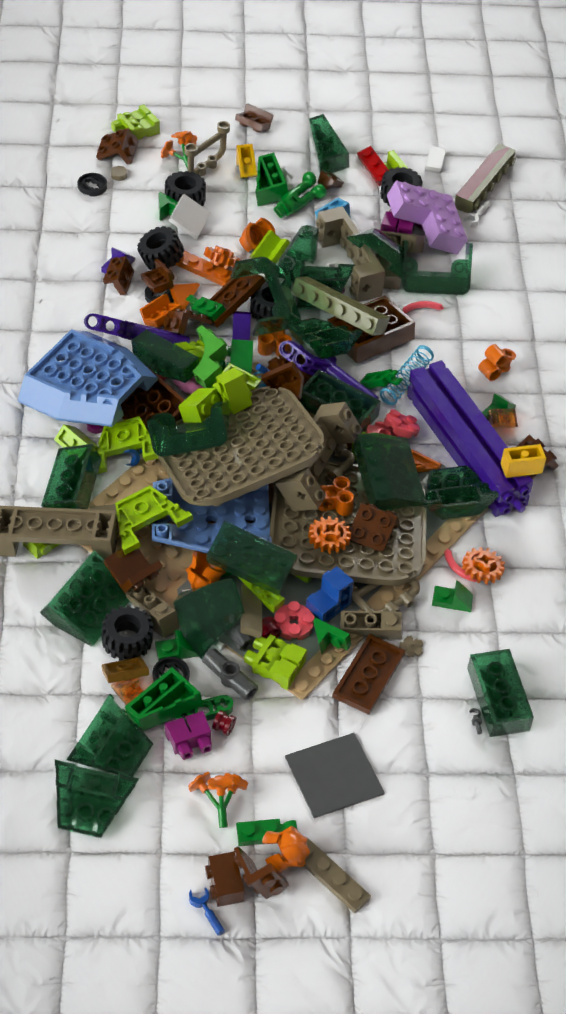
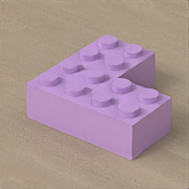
(431, 210)

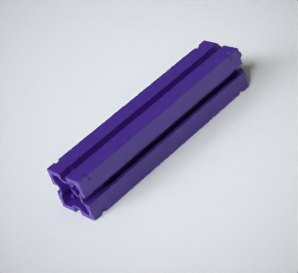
(466, 434)

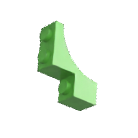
(214, 352)

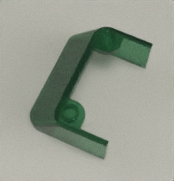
(453, 282)
(285, 307)

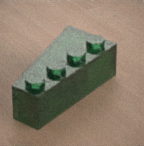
(327, 146)
(164, 357)

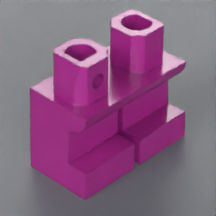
(391, 223)
(189, 734)

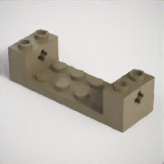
(368, 274)
(338, 427)
(58, 526)

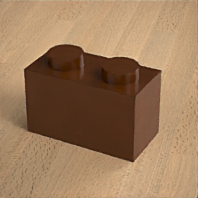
(225, 879)

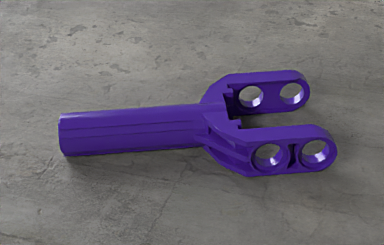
(130, 330)
(326, 365)

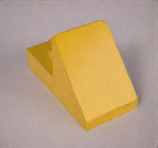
(246, 161)

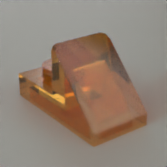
(502, 418)
(127, 689)

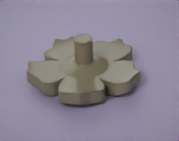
(412, 647)

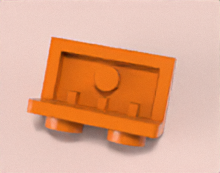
(157, 310)

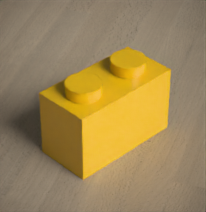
(523, 460)

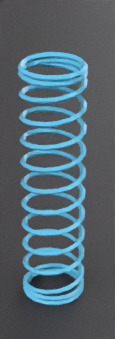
(420, 357)

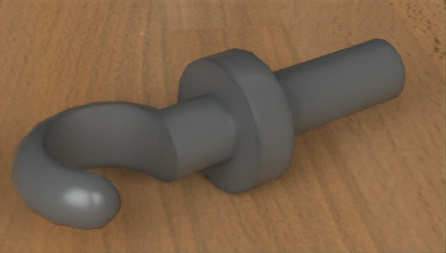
(476, 721)

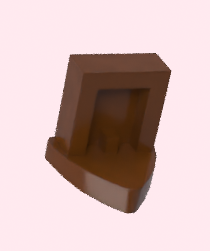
(329, 180)

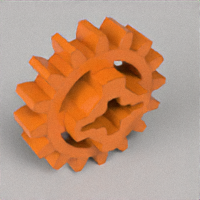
(221, 256)
(329, 534)
(483, 565)

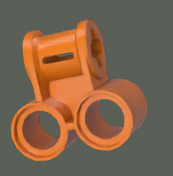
(270, 343)
(496, 362)
(338, 496)

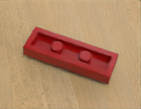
(372, 164)

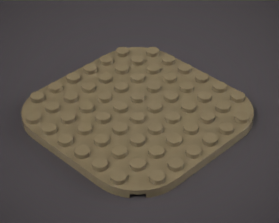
(262, 446)
(394, 566)

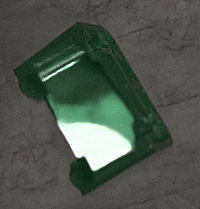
(301, 248)
(175, 439)

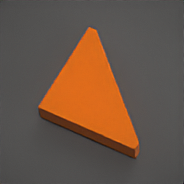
(182, 291)
(424, 463)

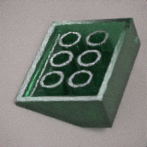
(388, 471)
(85, 600)

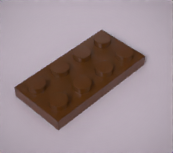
(235, 293)
(368, 674)

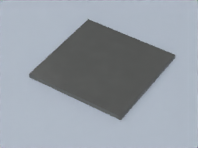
(334, 775)

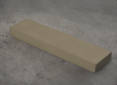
(252, 618)

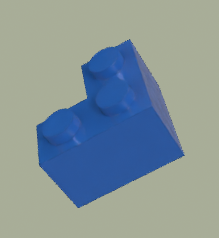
(332, 597)

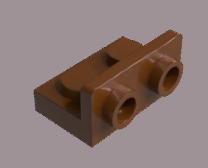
(120, 274)

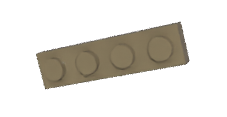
(335, 878)

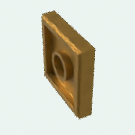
(125, 669)

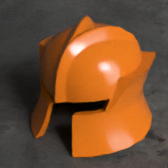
(254, 233)
(201, 572)
(292, 848)

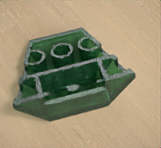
(383, 246)
(330, 276)
(322, 338)
(457, 493)
(207, 613)
(112, 742)
(89, 798)

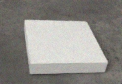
(189, 216)

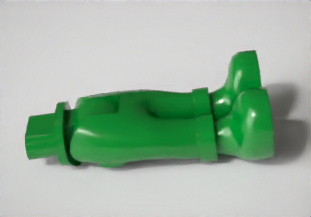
(293, 203)

